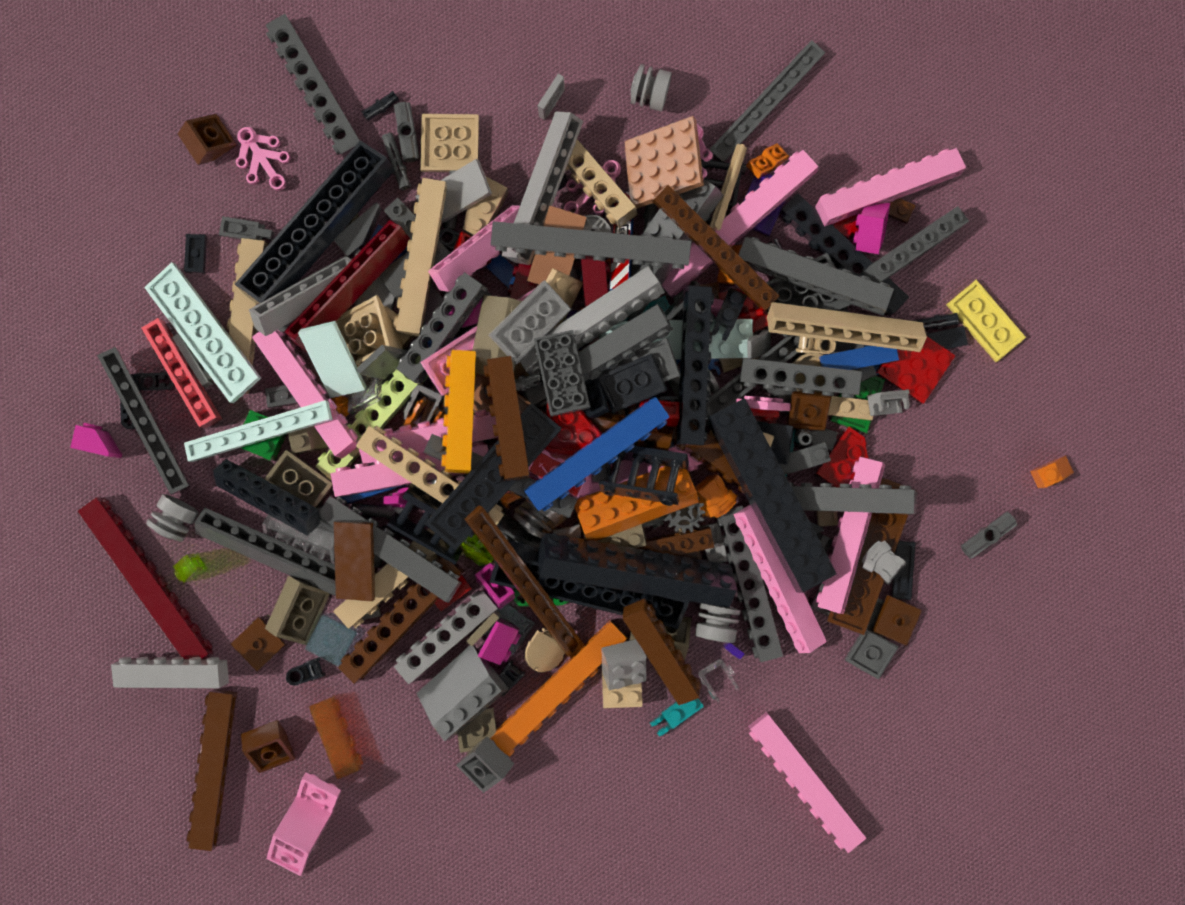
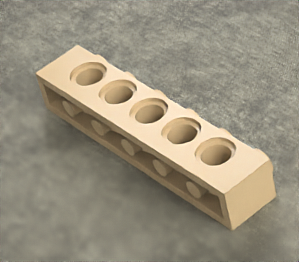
(616, 215)

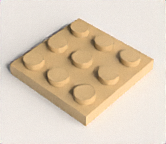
(448, 141)

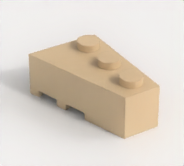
(486, 210)

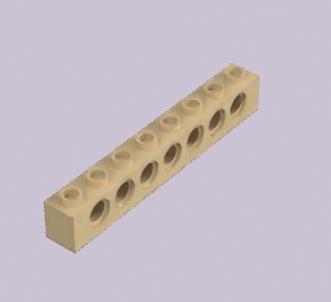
(368, 444)

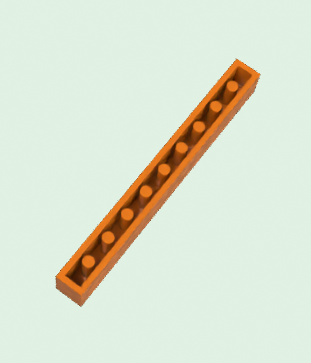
(556, 690)

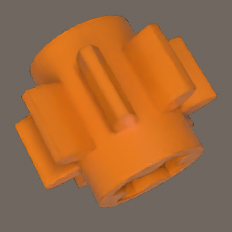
(342, 405)

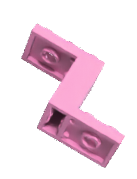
(303, 823)

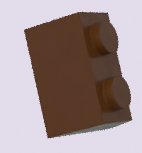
(206, 138)
(267, 746)

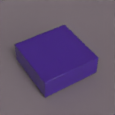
(733, 650)

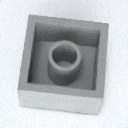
(623, 664)

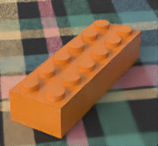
(609, 515)

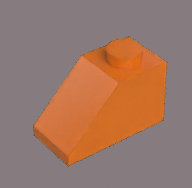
(1052, 472)

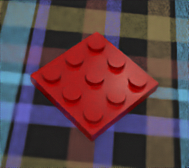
(918, 370)

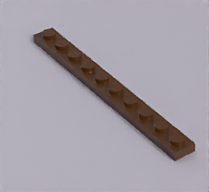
(524, 581)

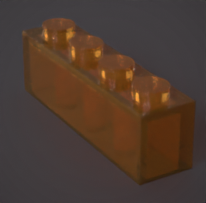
(335, 737)

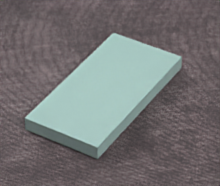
(332, 359)

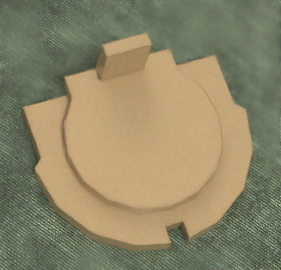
(543, 652)

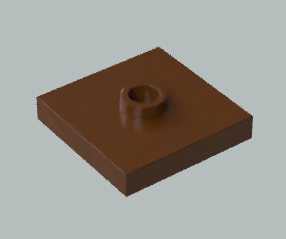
(808, 410)
(896, 620)
(257, 644)

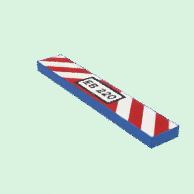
(621, 271)

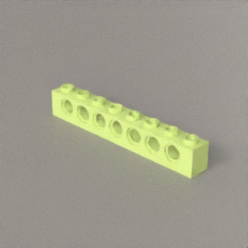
(386, 413)

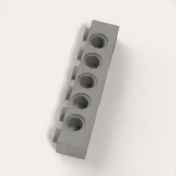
(410, 671)

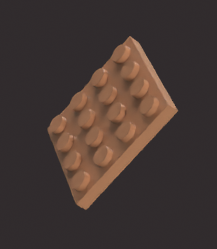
(664, 158)

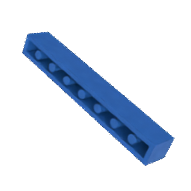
(597, 453)

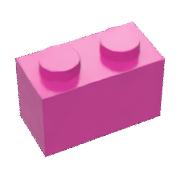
(499, 594)

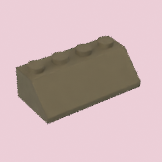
(492, 313)

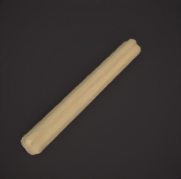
(728, 186)

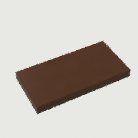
(354, 560)

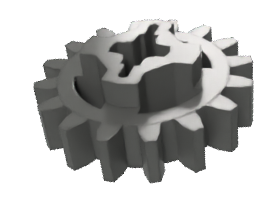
(692, 520)

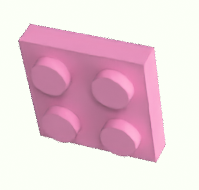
(766, 403)

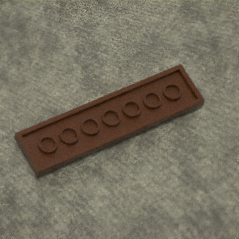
(868, 585)

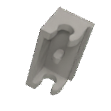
(888, 402)

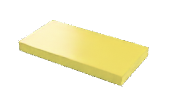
(986, 321)

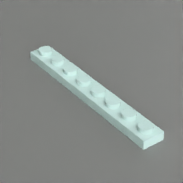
(258, 431)

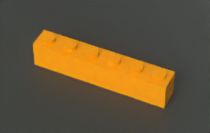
(460, 411)

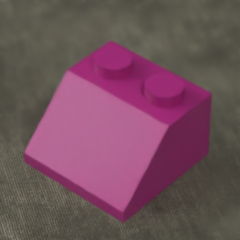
(872, 228)
(94, 440)
(499, 642)

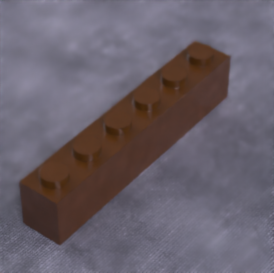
(507, 418)
(661, 651)

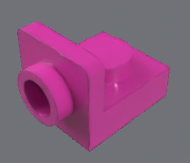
(396, 499)

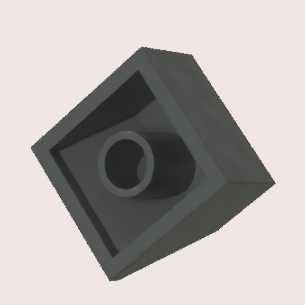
(485, 764)

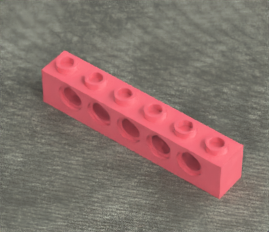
(181, 374)

